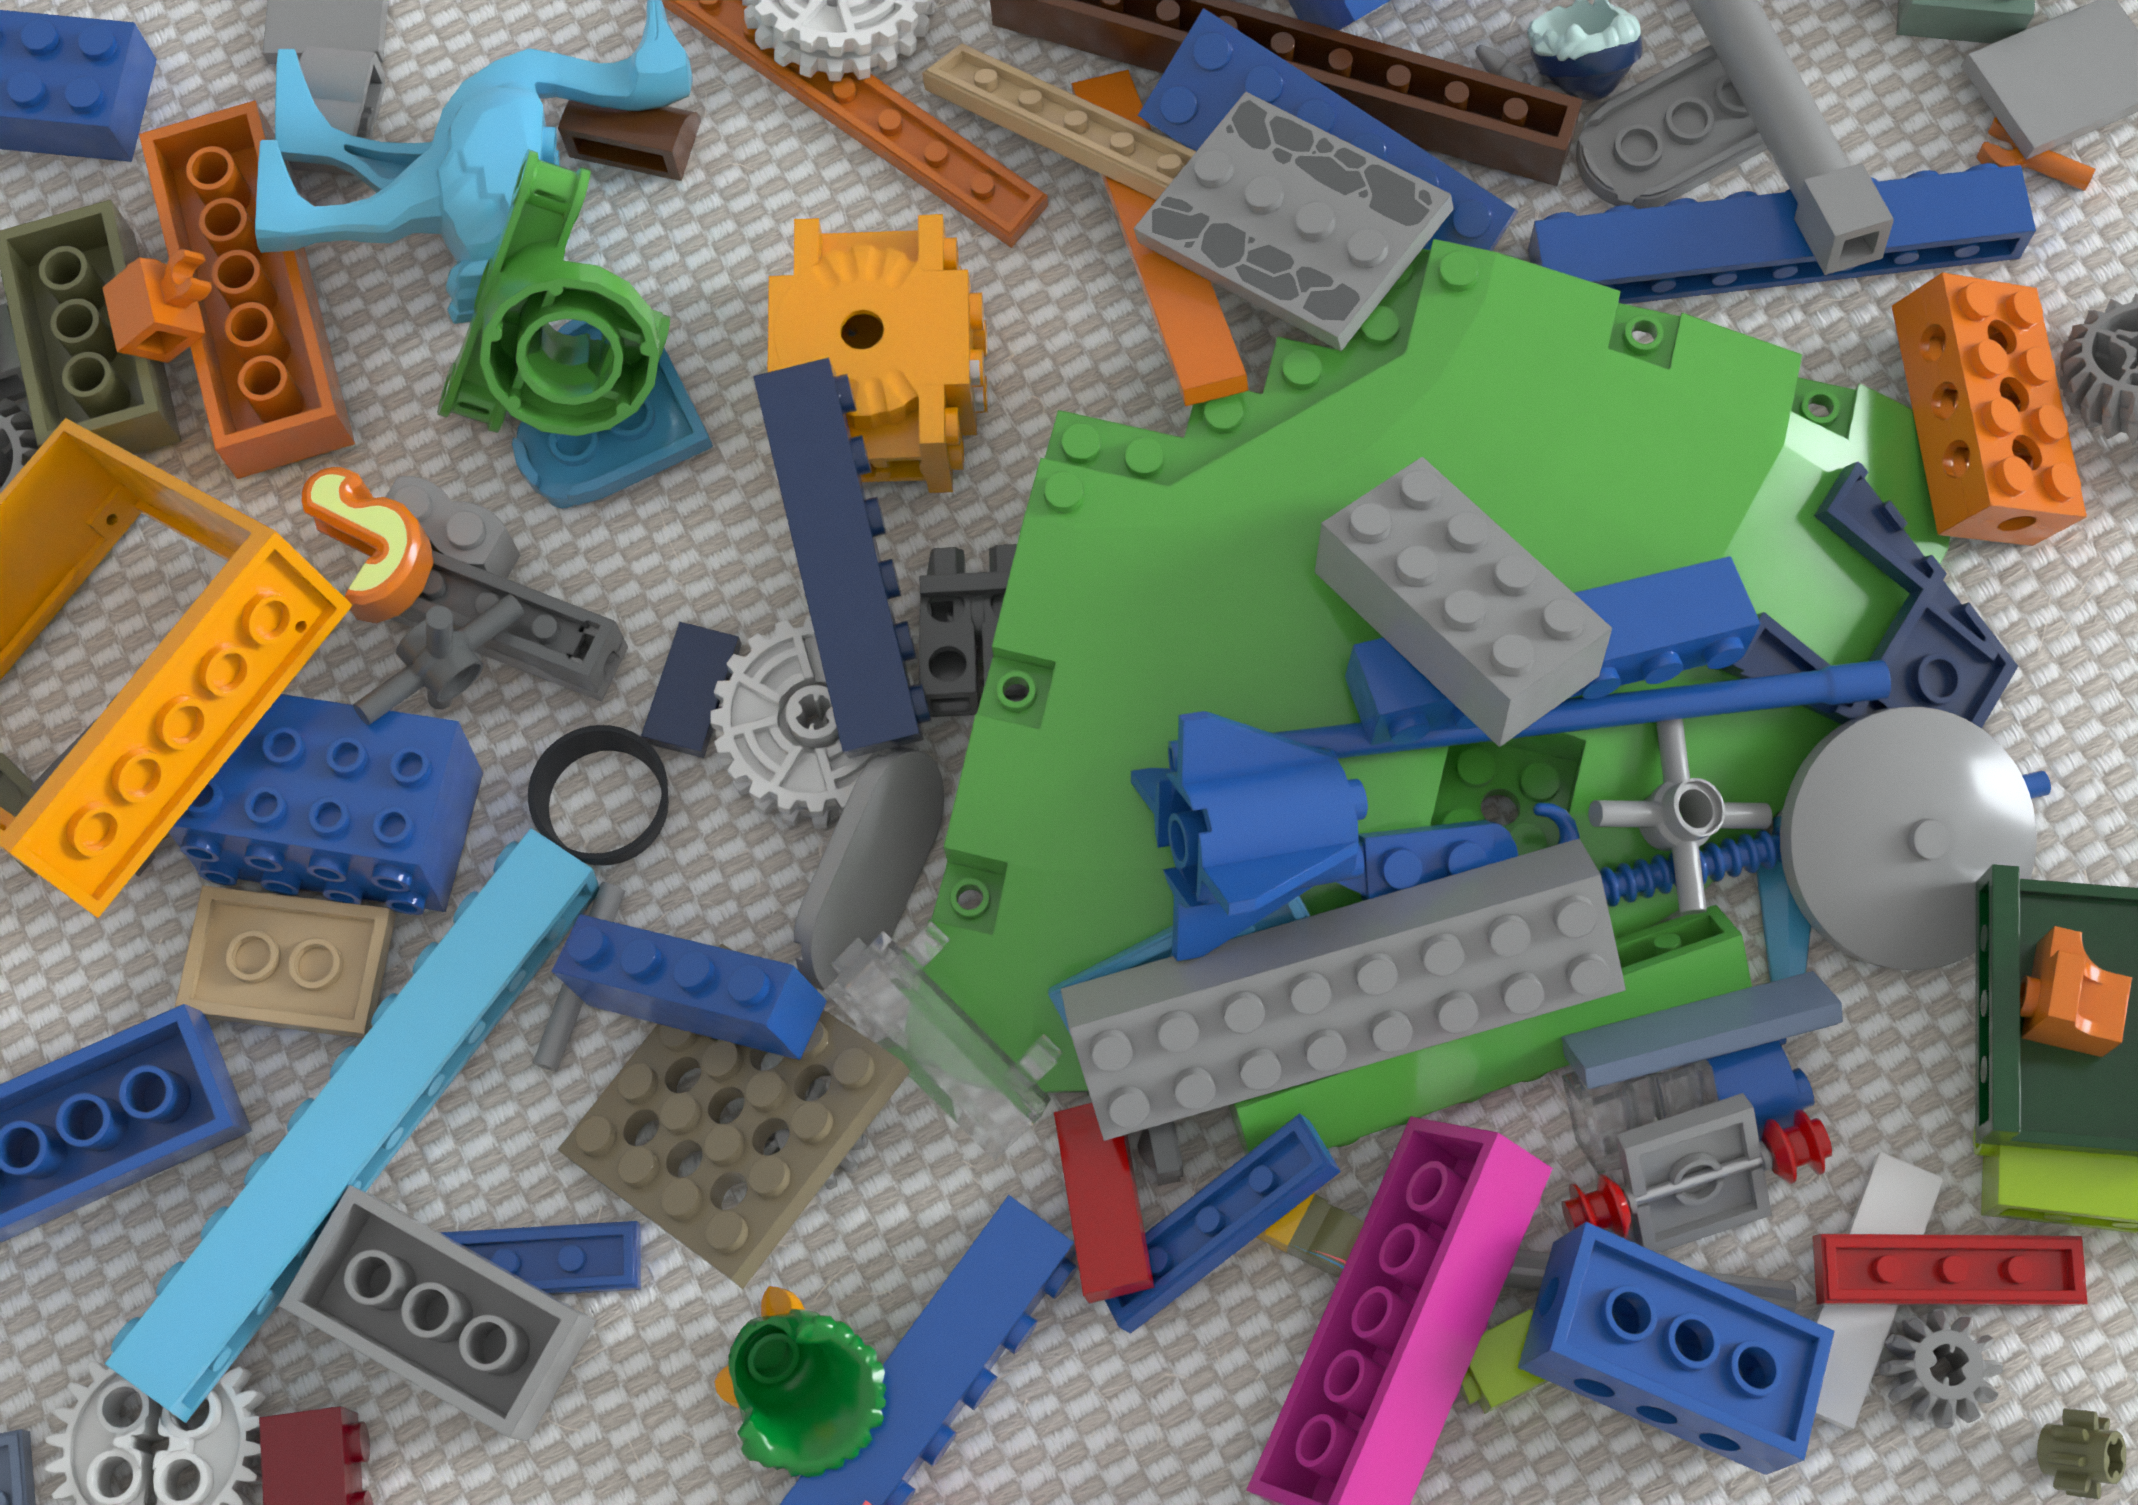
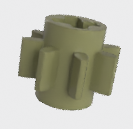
(2081, 1453)

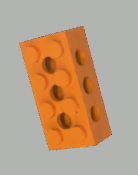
(1988, 410)

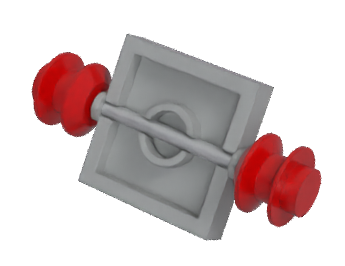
(1698, 1174)

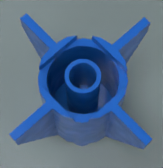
(1248, 826)

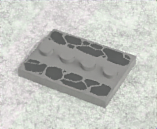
(1294, 220)

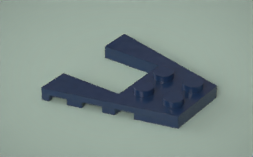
(1935, 646)

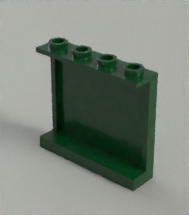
(2034, 1090)

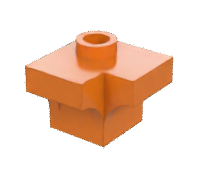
(2071, 998)

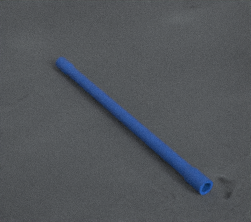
(1828, 685)

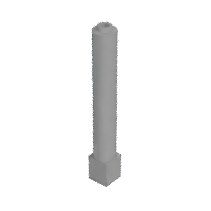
(1836, 201)

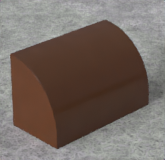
(638, 141)

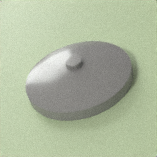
(1897, 829)

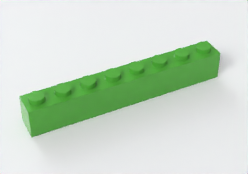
(1660, 968)

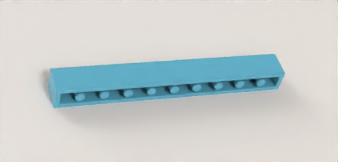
(354, 1125)

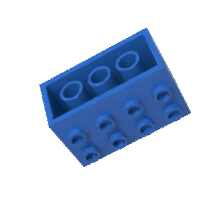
(338, 807)

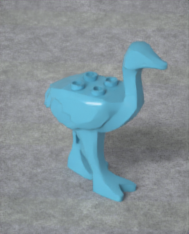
(469, 170)

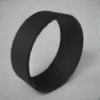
(571, 748)

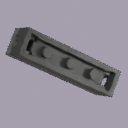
(547, 641)

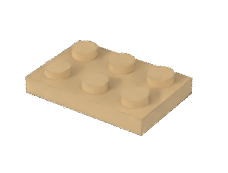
(286, 961)

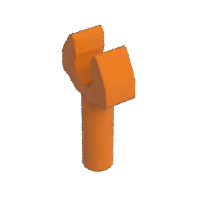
(2047, 163)

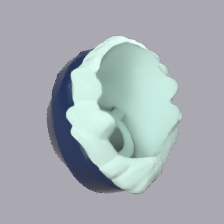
(1585, 47)

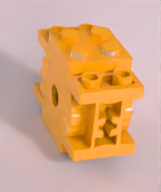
(915, 345)

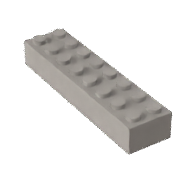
(1344, 989)

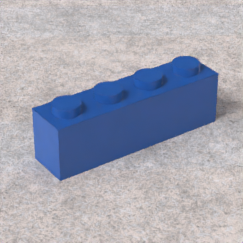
(690, 986)

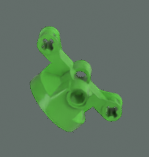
(513, 353)

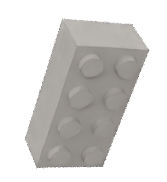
(1461, 600)
(438, 1314)

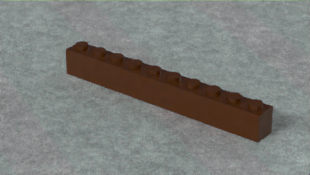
(1414, 94)

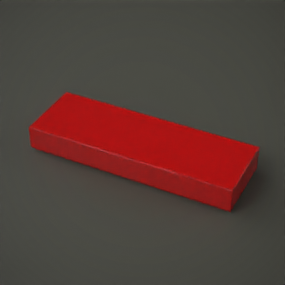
(1102, 1207)

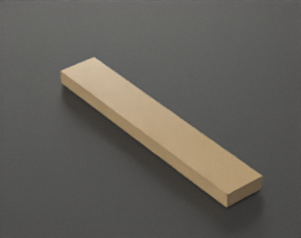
(1057, 120)

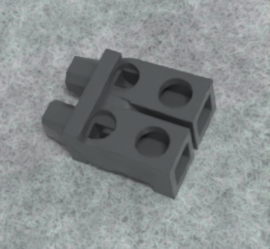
(956, 618)

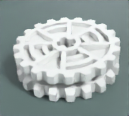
(838, 33)
(766, 732)

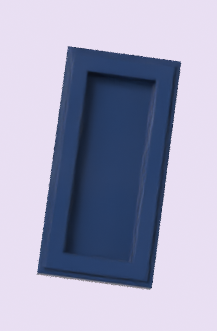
(685, 693)

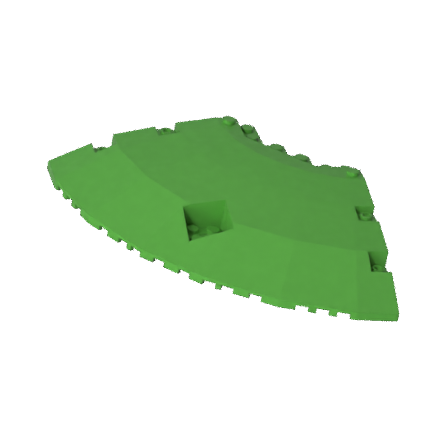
(1188, 584)

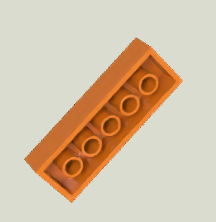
(265, 343)

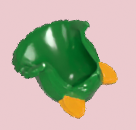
(802, 1388)

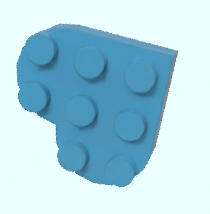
(603, 462)

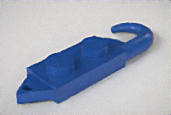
(1429, 853)

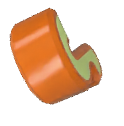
(378, 528)

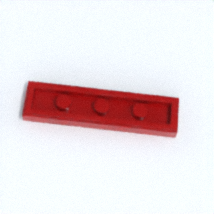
(1949, 1270)

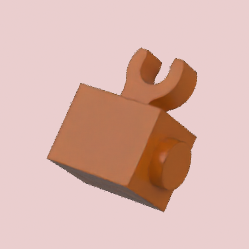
(157, 306)

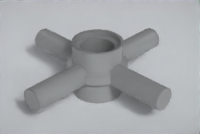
(1661, 821)

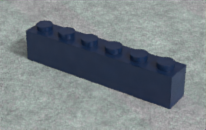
(840, 559)

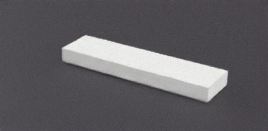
(1893, 1201)

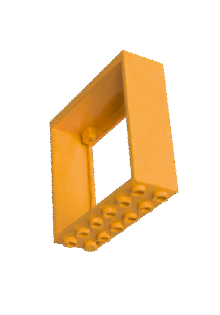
(190, 696)

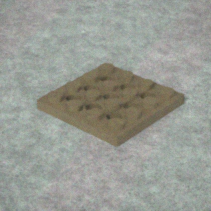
(732, 1152)

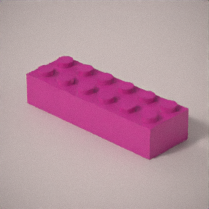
(1403, 1320)

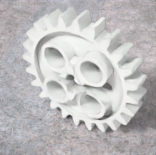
(99, 1443)

